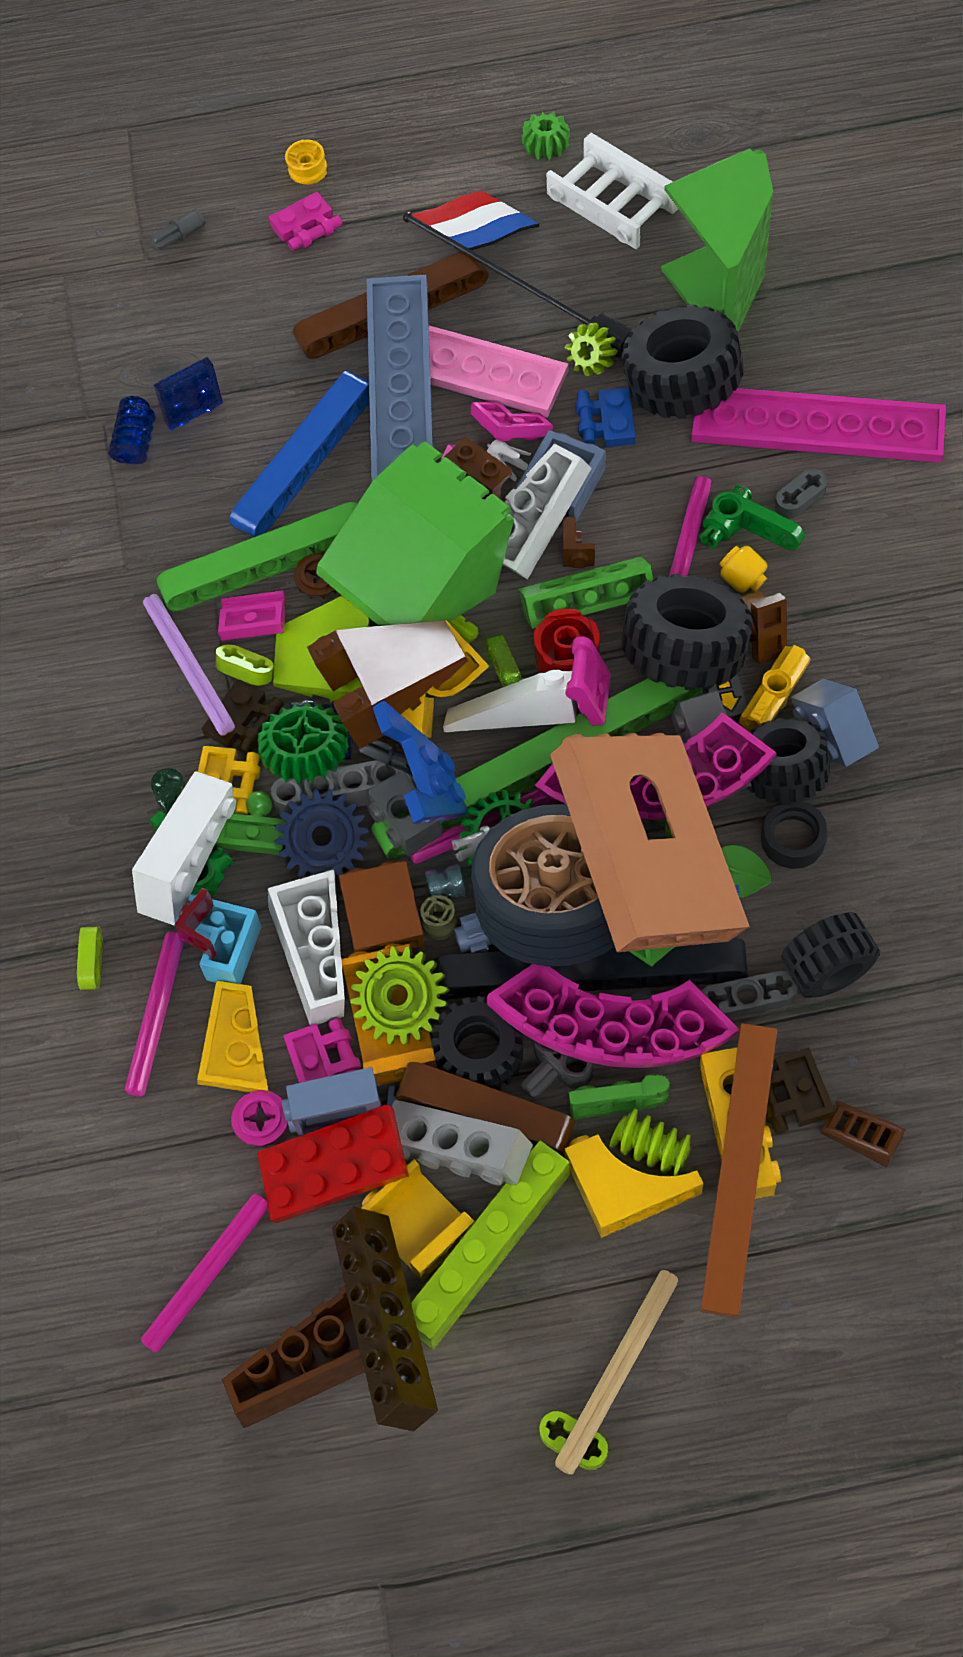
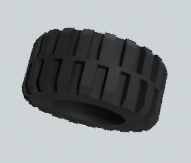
(683, 361)
(686, 631)

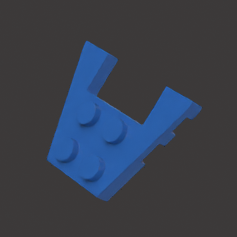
(432, 770)

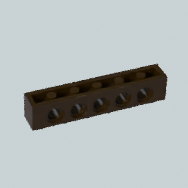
(384, 1320)

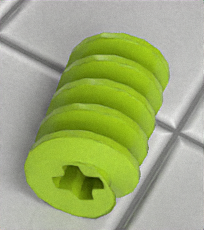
(651, 1143)

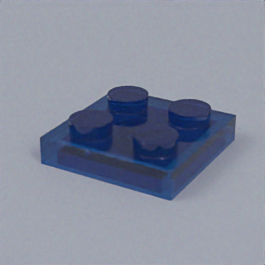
(188, 393)

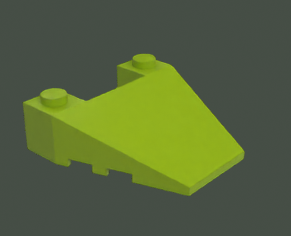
(293, 663)

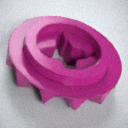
(248, 1108)

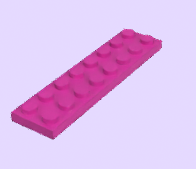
(825, 425)

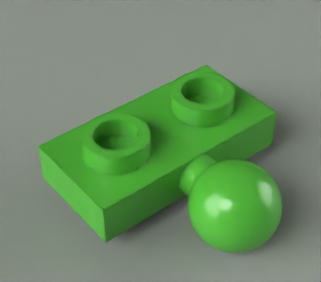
(252, 831)

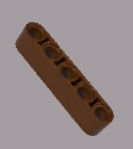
(457, 1095)

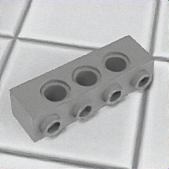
(505, 1145)

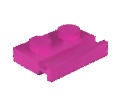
(252, 615)

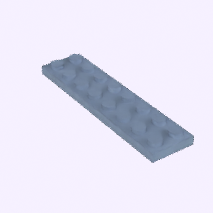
(398, 367)

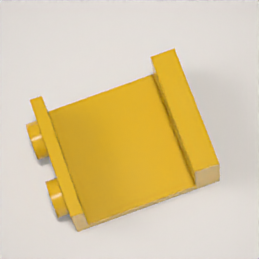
(421, 1220)

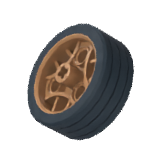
(557, 910)

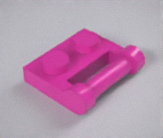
(589, 681)

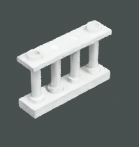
(617, 167)

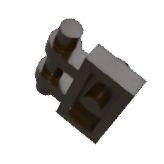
(242, 705)
(804, 1089)

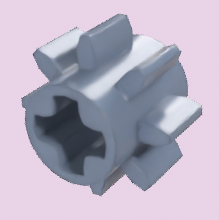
(471, 936)

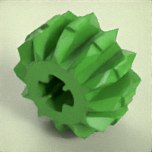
(545, 135)

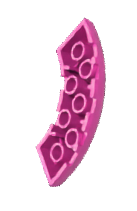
(722, 760)
(611, 1027)

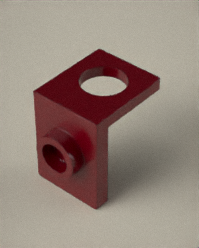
(189, 919)

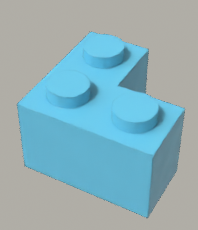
(233, 936)

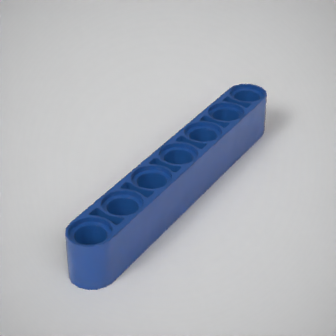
(301, 455)

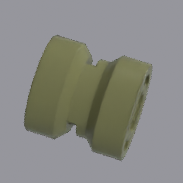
(440, 925)

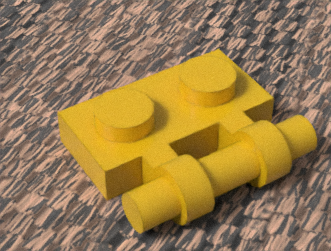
(223, 765)

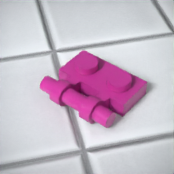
(305, 221)
(309, 1052)

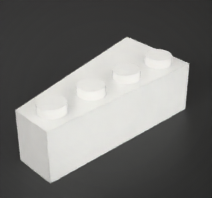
(541, 505)
(181, 847)
(310, 937)

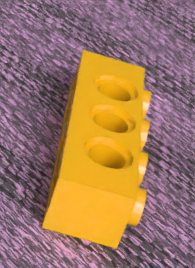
(718, 1071)

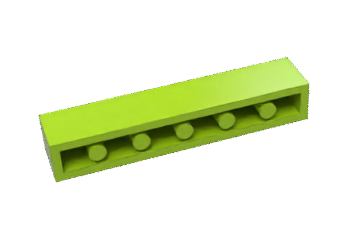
(487, 1243)

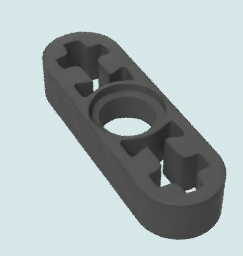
(773, 1001)

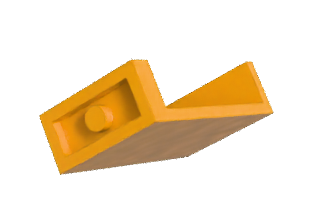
(386, 1059)

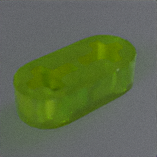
(503, 660)

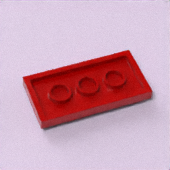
(332, 1164)

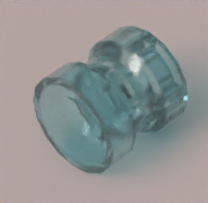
(446, 882)

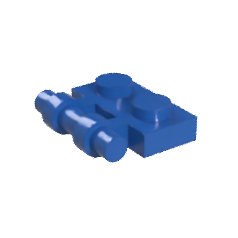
(615, 414)

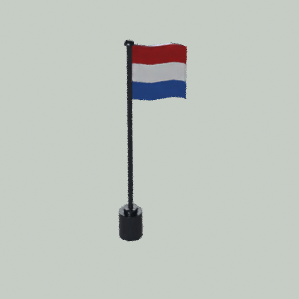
(483, 220)

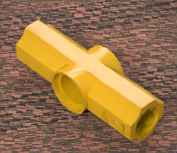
(781, 677)

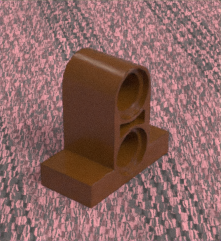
(769, 625)

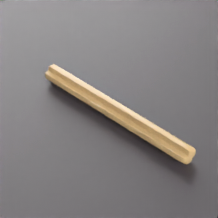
(616, 1372)

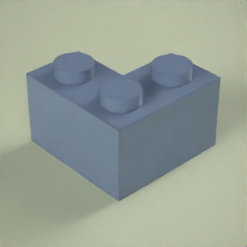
(841, 718)

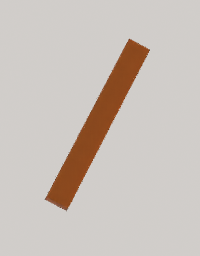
(739, 1172)

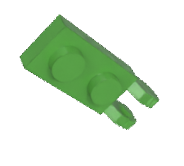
(619, 1097)

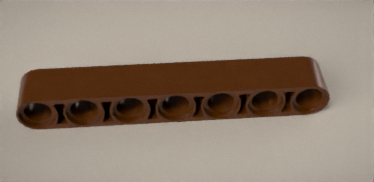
(348, 320)

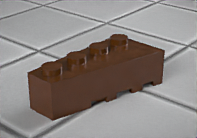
(299, 1364)

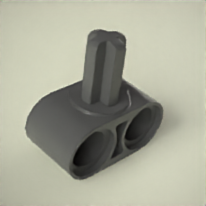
(554, 1066)

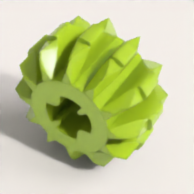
(581, 342)

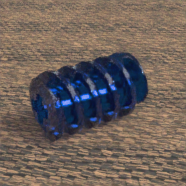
(132, 431)

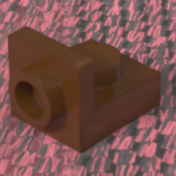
(574, 551)

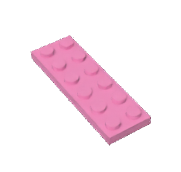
(495, 372)

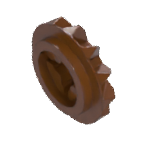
(305, 580)

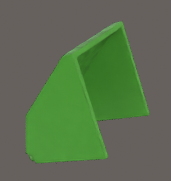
(732, 215)
(419, 542)

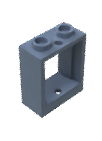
(589, 453)
(330, 1100)

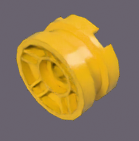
(306, 162)

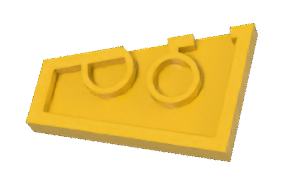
(232, 1042)

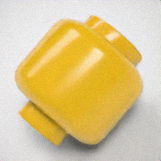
(743, 569)

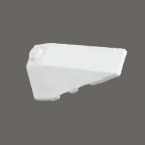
(524, 703)

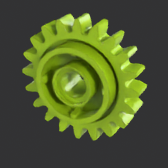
(377, 995)

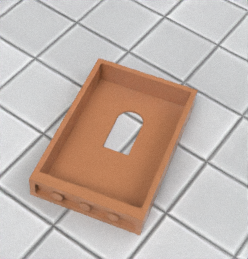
(653, 888)

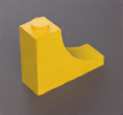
(620, 1194)

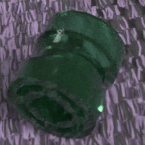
(164, 785)

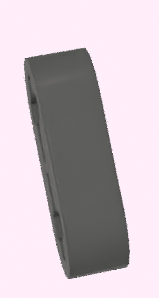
(797, 490)

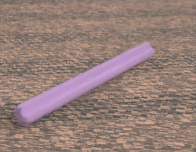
(189, 665)

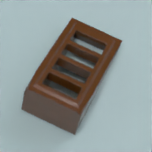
(868, 1149)

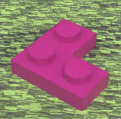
(505, 425)

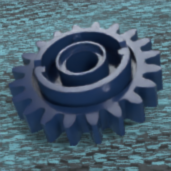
(325, 814)

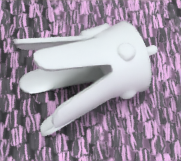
(504, 452)

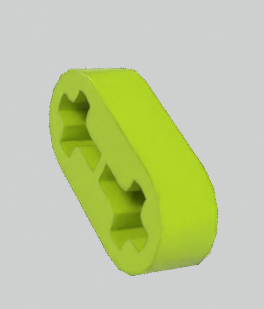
(244, 665)
(89, 958)
(557, 1444)

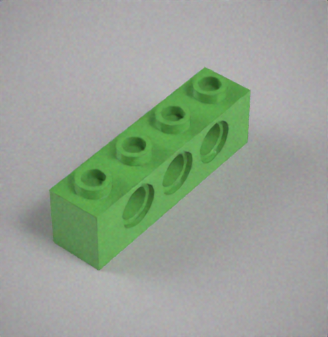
(586, 590)

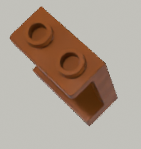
(381, 907)

